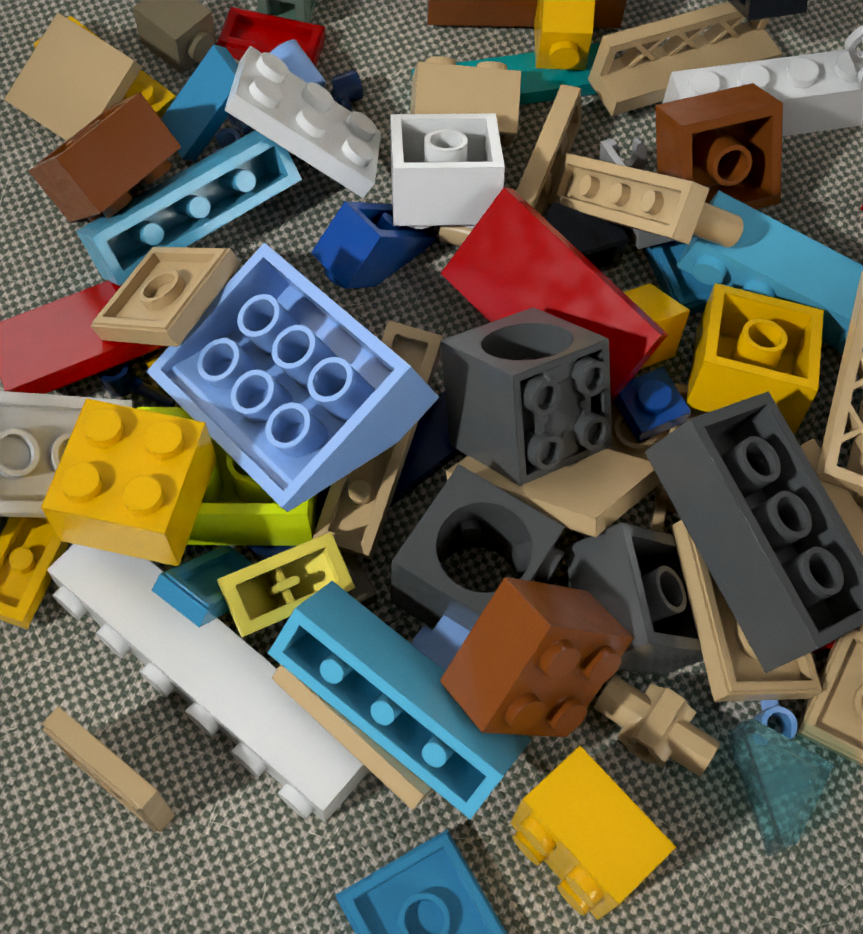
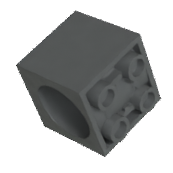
(527, 394)
(465, 516)

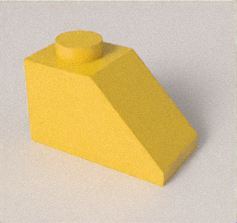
(563, 33)

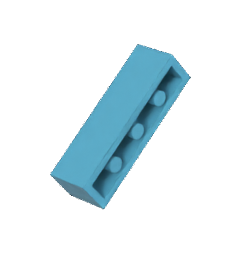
(189, 204)
(779, 265)
(393, 696)

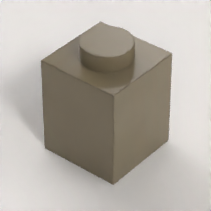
(176, 30)

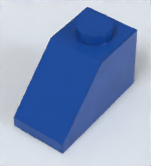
(365, 247)

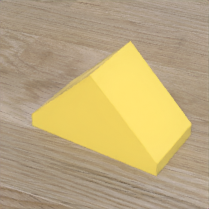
(280, 583)

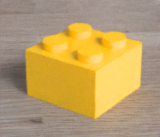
(756, 347)
(130, 482)
(588, 835)

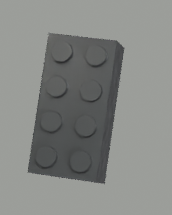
(764, 528)

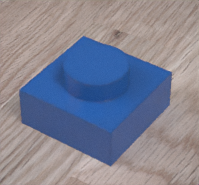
(652, 404)

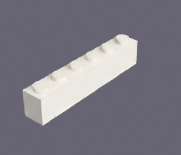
(214, 672)

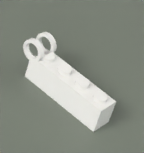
(816, 88)

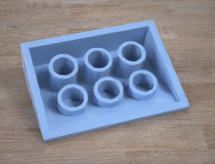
(291, 381)

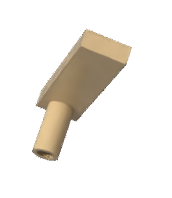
(543, 166)
(643, 201)
(362, 498)

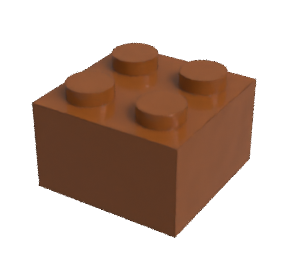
(724, 143)
(106, 159)
(535, 659)

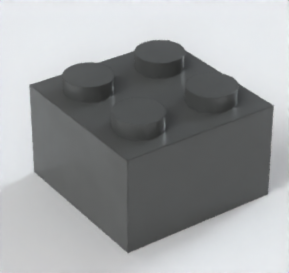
(643, 587)

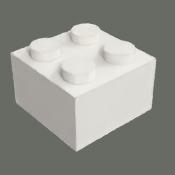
(444, 168)

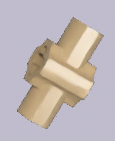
(657, 725)

